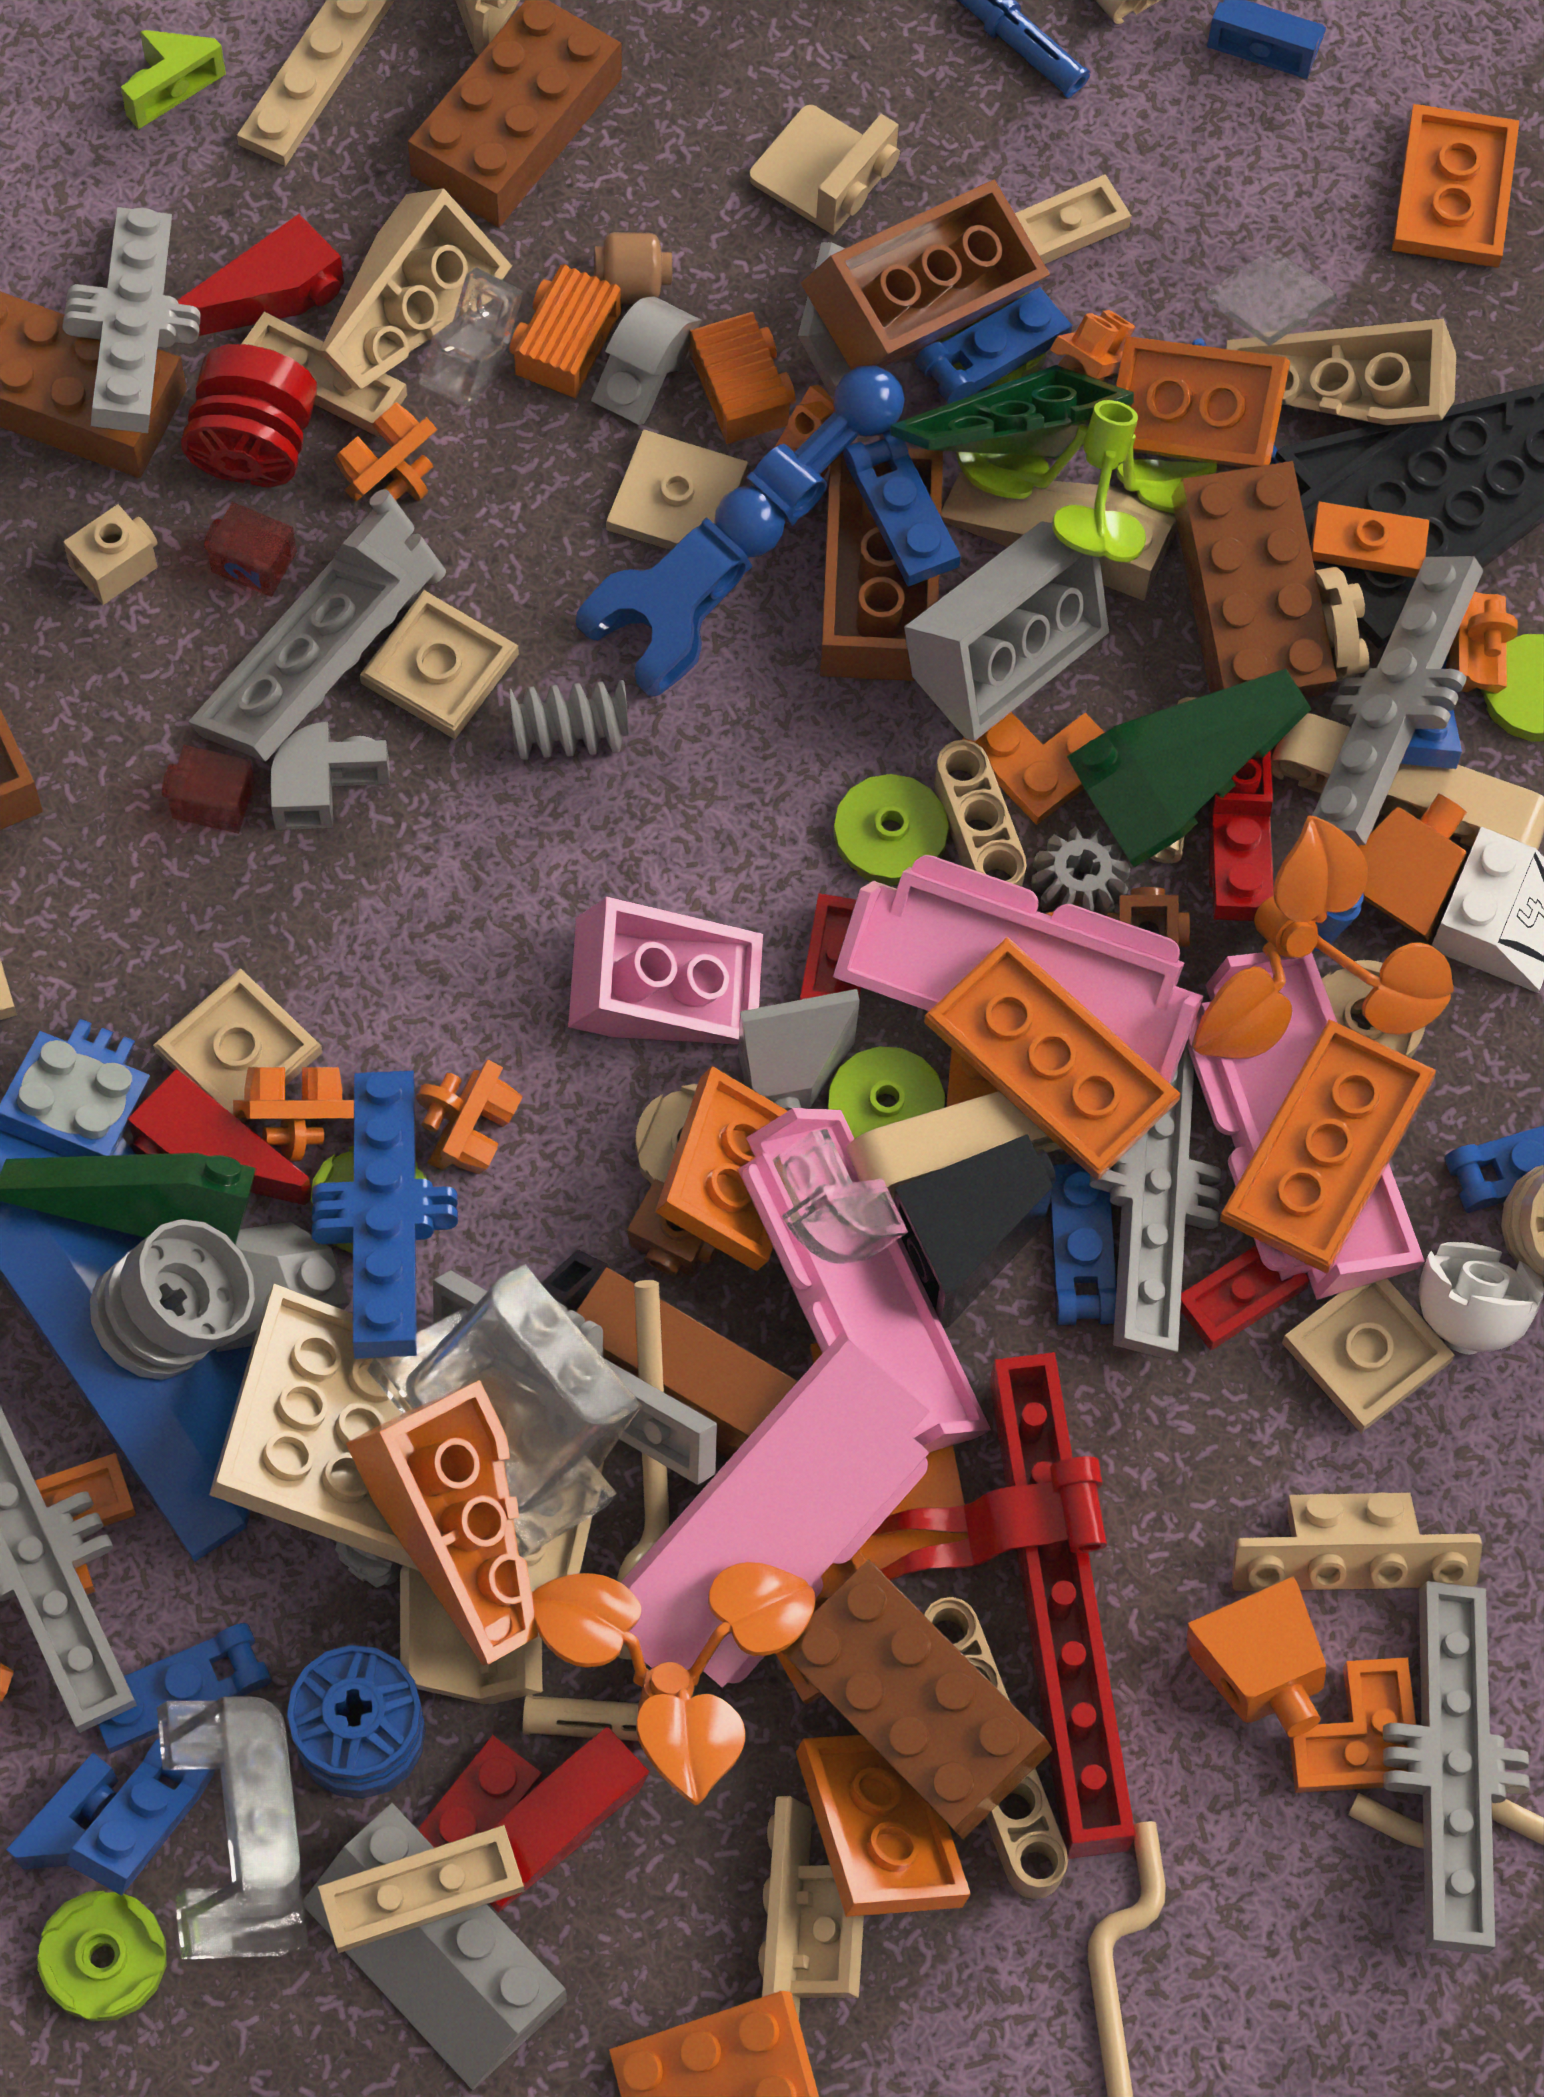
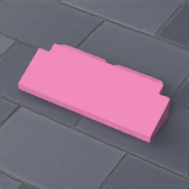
(948, 918)
(1247, 1096)
(869, 1301)
(789, 1498)

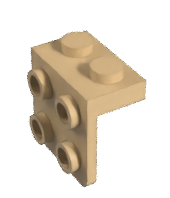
(826, 165)
(444, 1661)

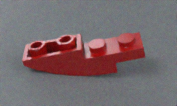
(1242, 843)

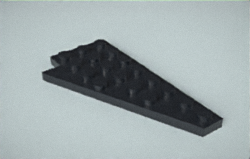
(1466, 474)

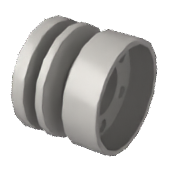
(172, 1299)

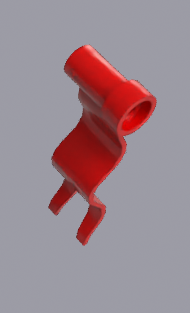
(1009, 1520)

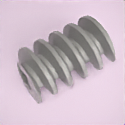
(569, 719)

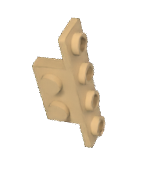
(1355, 1545)
(808, 1937)

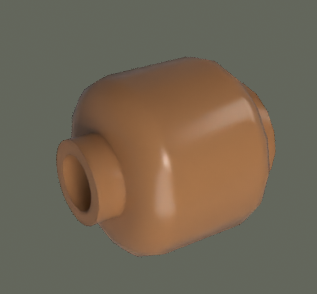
(633, 264)

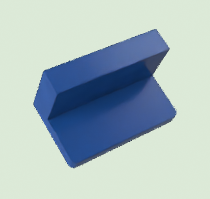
(1266, 36)

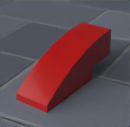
(570, 1806)

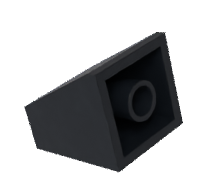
(973, 1220)

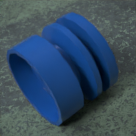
(364, 1757)

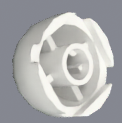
(1476, 1298)

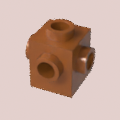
(1157, 909)
(662, 1243)

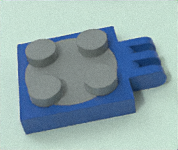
(74, 1093)

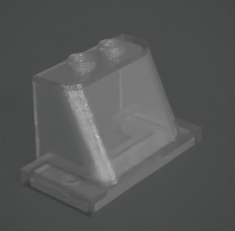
(547, 1389)
(264, 1903)

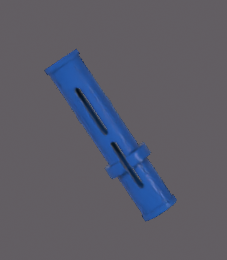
(1005, 20)

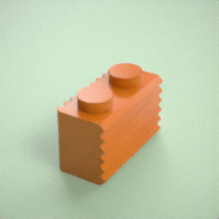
(566, 330)
(741, 377)

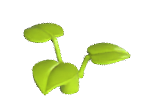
(1106, 444)

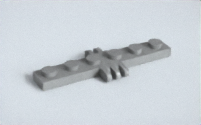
(130, 319)
(1398, 695)
(1158, 1196)
(662, 1426)
(38, 1566)
(1455, 1768)

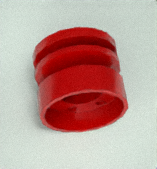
(249, 415)

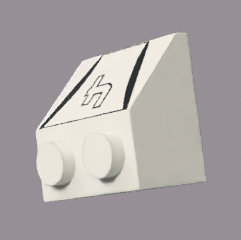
(1498, 911)

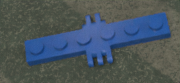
(383, 1215)

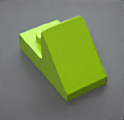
(178, 70)

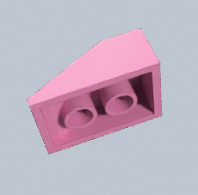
(661, 974)

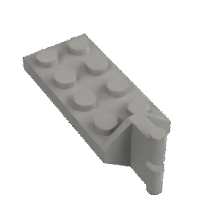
(321, 633)

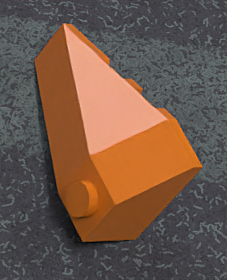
(449, 1504)

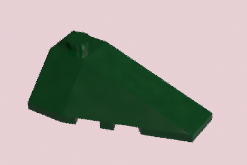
(1016, 418)
(1168, 764)
(133, 1190)

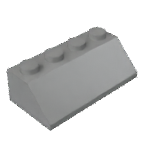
(1007, 630)
(455, 1979)

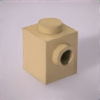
(112, 553)

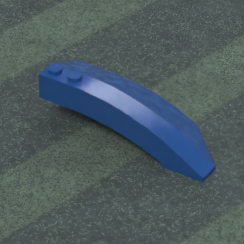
(161, 1428)

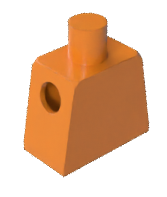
(1415, 864)
(1263, 1656)

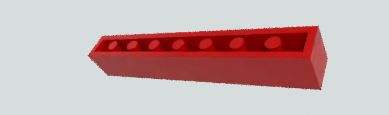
(1063, 1623)

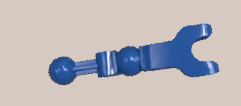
(747, 524)

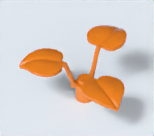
(1319, 876)
(684, 1736)

